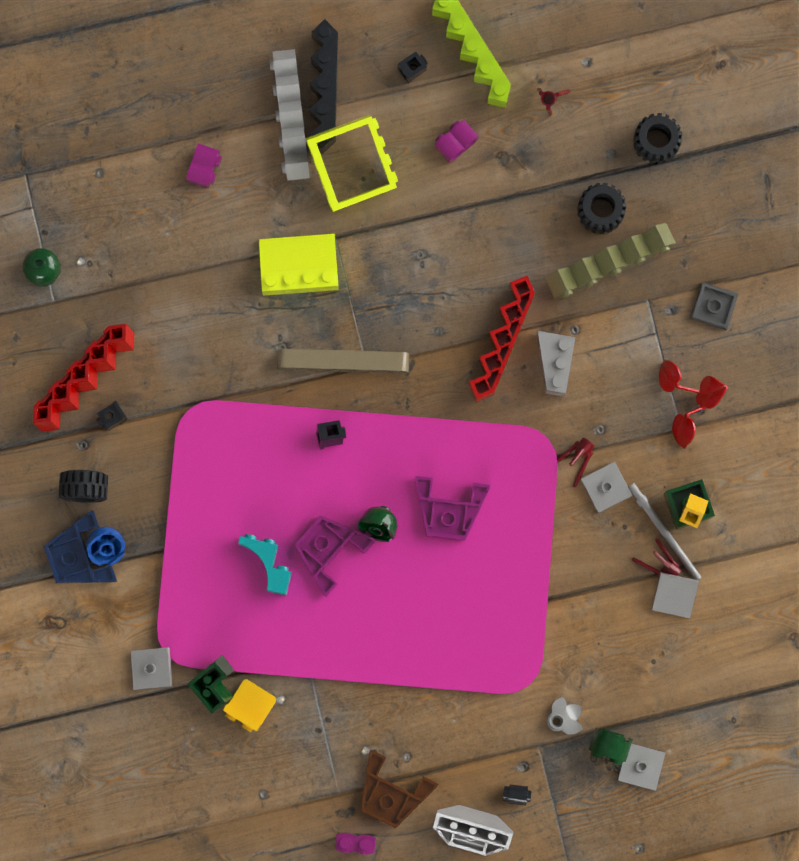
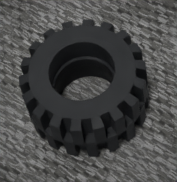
(663, 124)
(605, 193)
(83, 486)

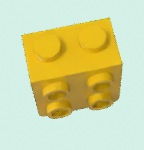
(250, 705)

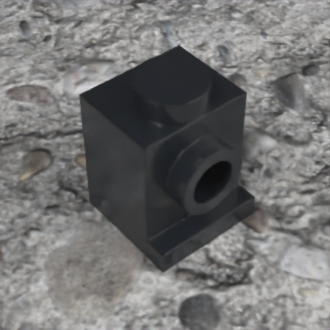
(412, 60)
(118, 416)
(330, 434)

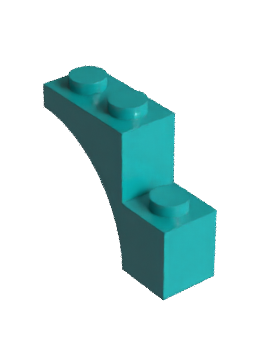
(278, 577)

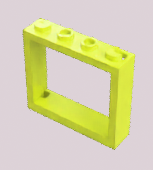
(379, 144)

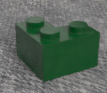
(209, 686)

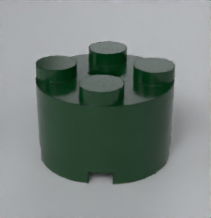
(610, 745)

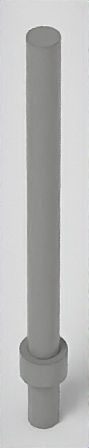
(642, 501)

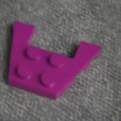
(448, 517)
(323, 543)

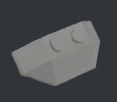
(472, 830)

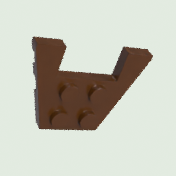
(387, 800)

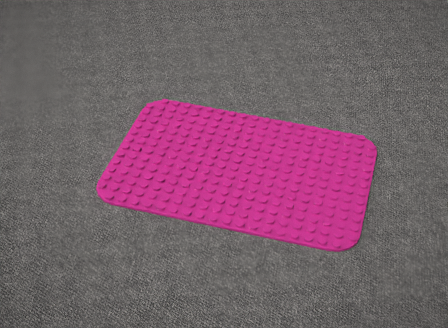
(404, 609)

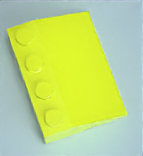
(298, 264)

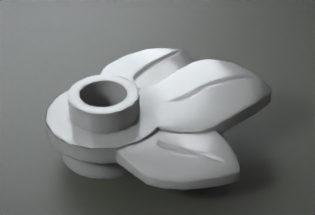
(567, 715)

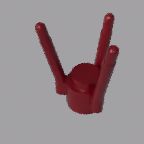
(549, 98)
(583, 449)
(670, 567)

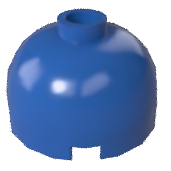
(105, 546)

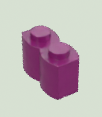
(456, 140)
(203, 166)
(361, 844)

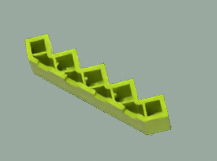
(474, 50)

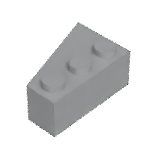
(556, 359)

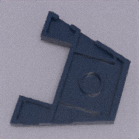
(69, 557)

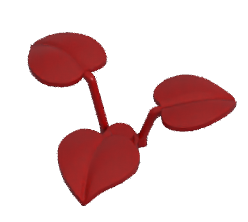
(708, 397)

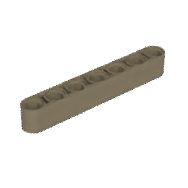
(342, 361)

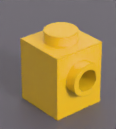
(693, 510)

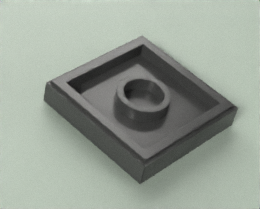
(714, 306)

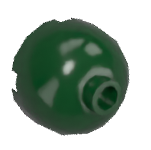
(41, 267)
(379, 523)

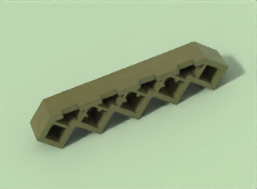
(610, 261)

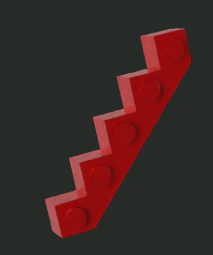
(503, 339)
(82, 376)

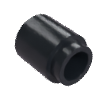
(517, 794)

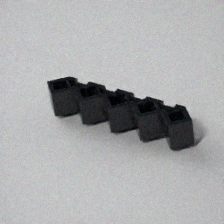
(325, 84)

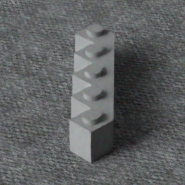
(290, 115)

